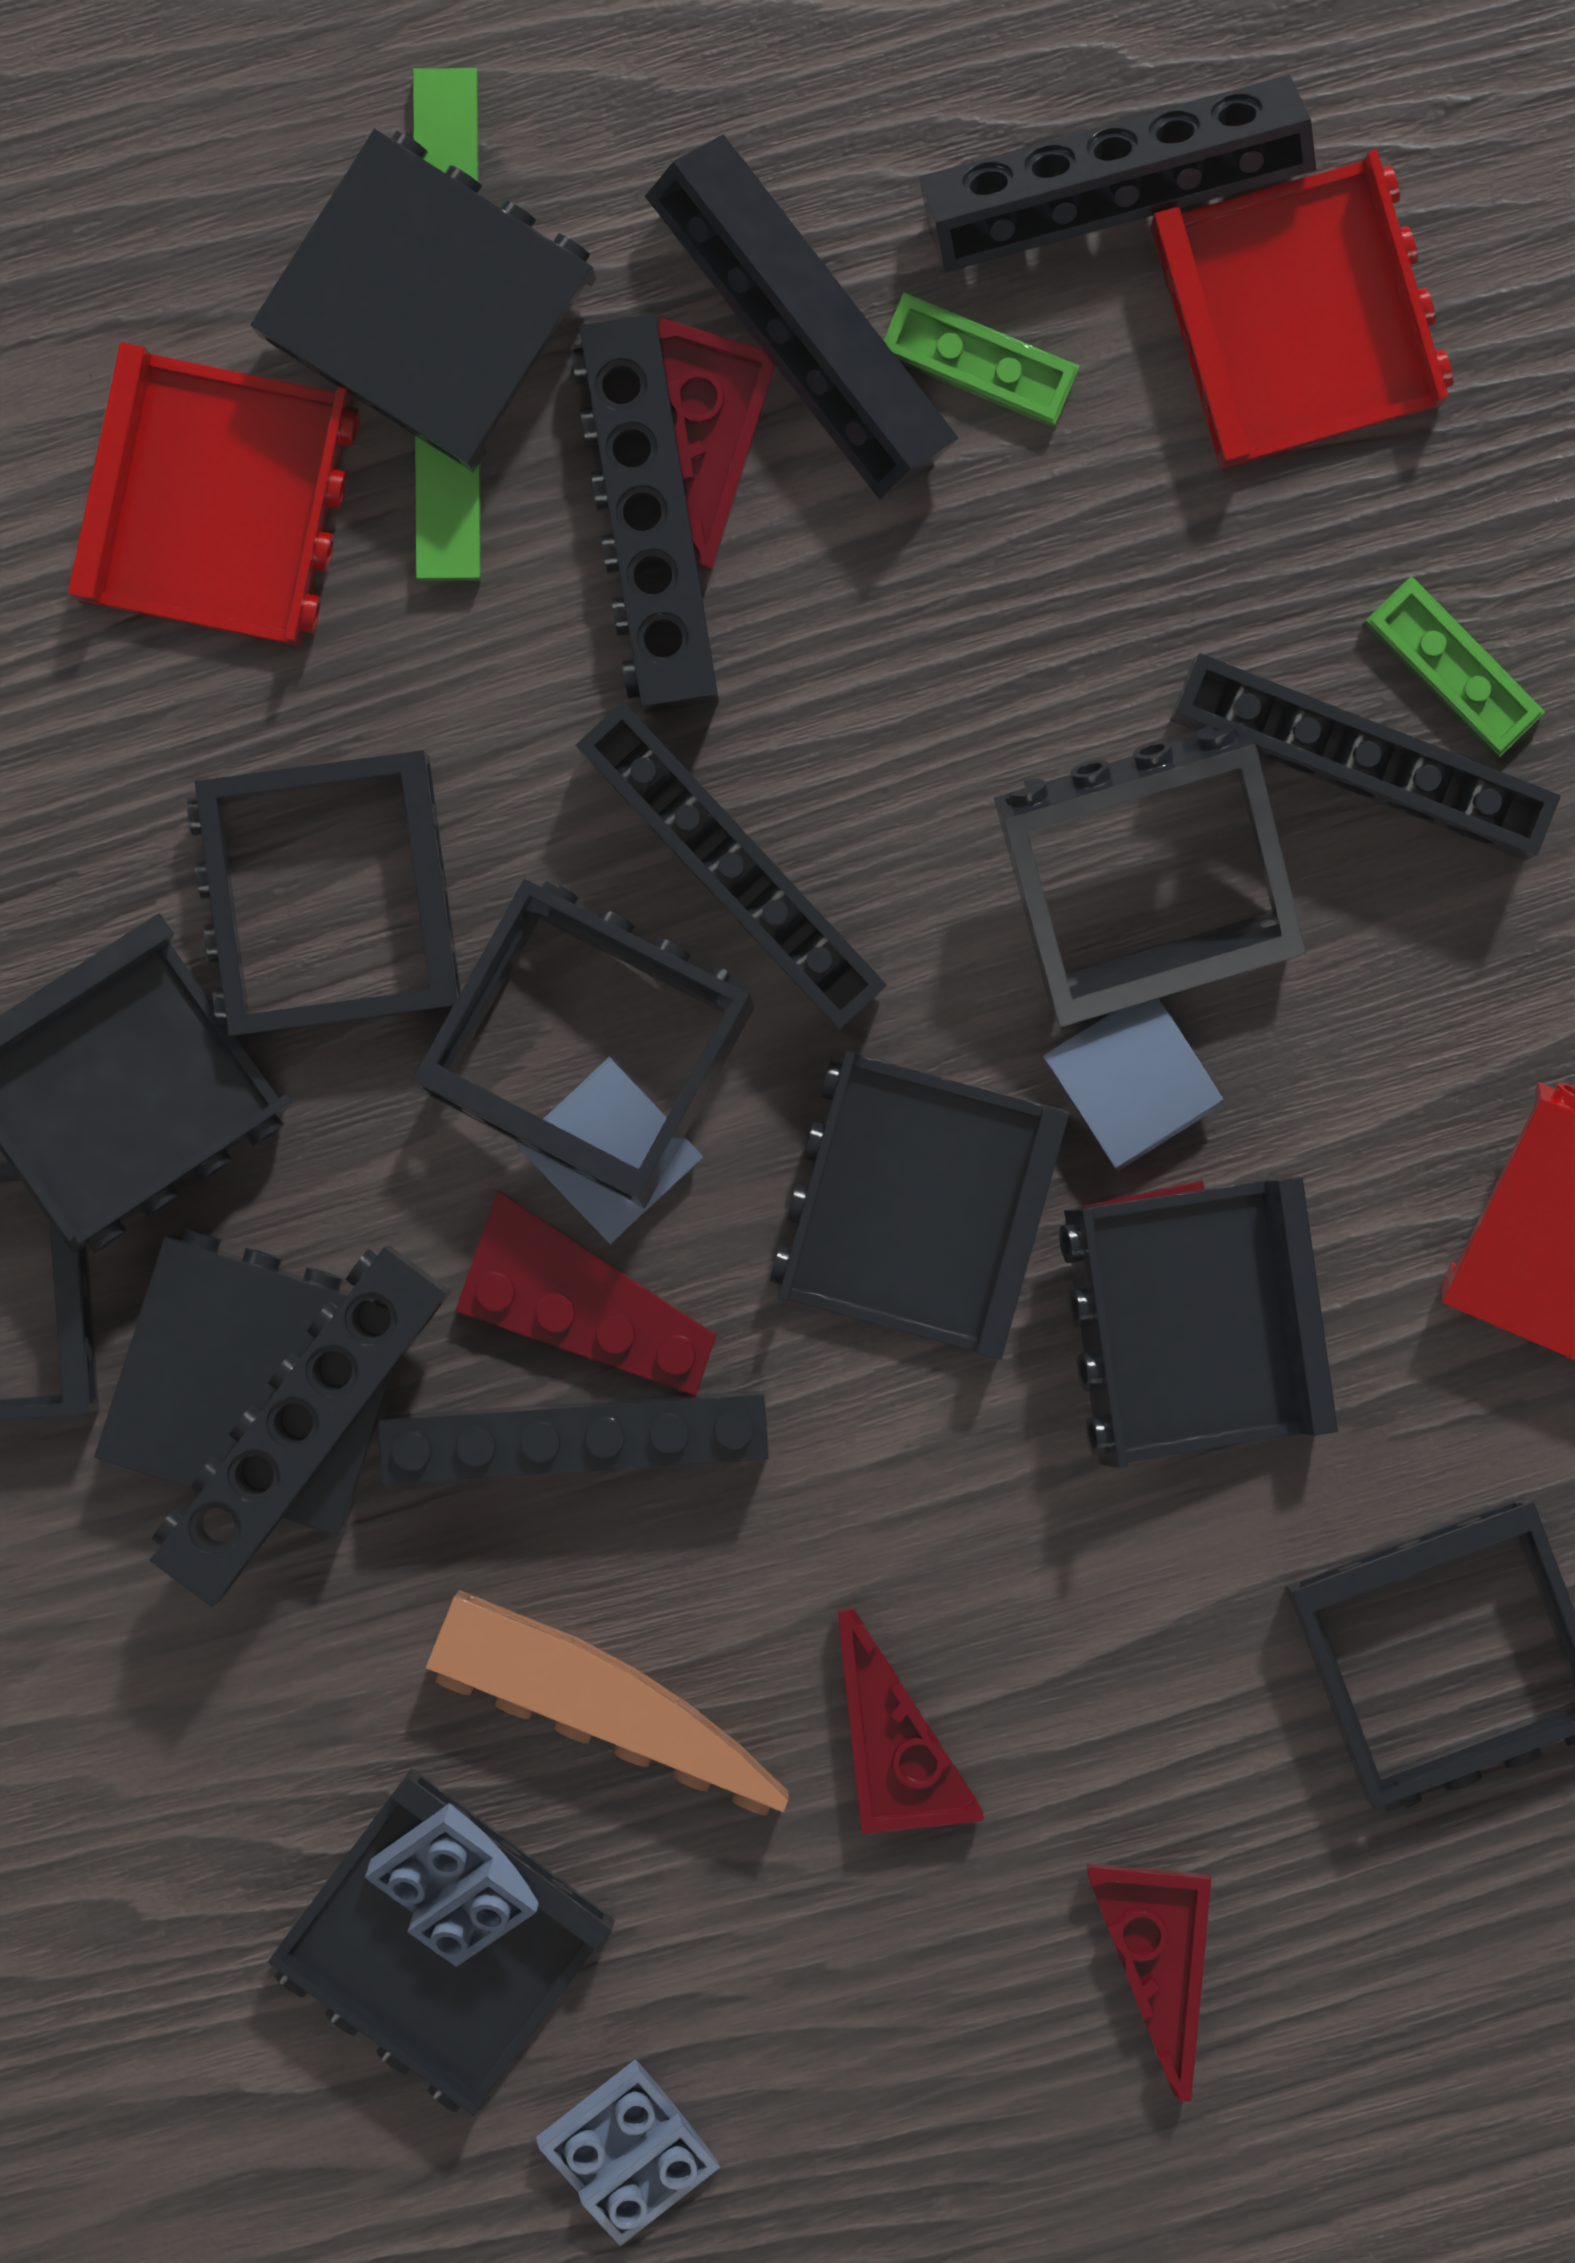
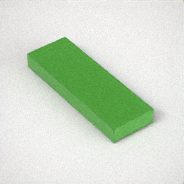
(980, 360)
(1454, 667)

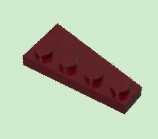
(566, 1296)

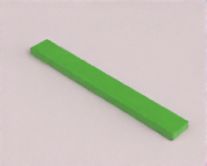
(445, 490)

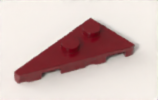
(716, 406)
(898, 1760)
(1161, 1940)

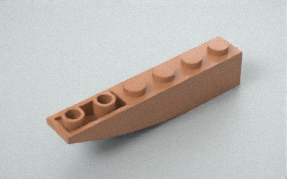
(592, 1695)

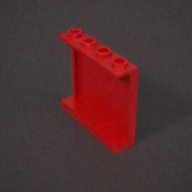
(1301, 311)
(213, 497)
(1523, 1246)

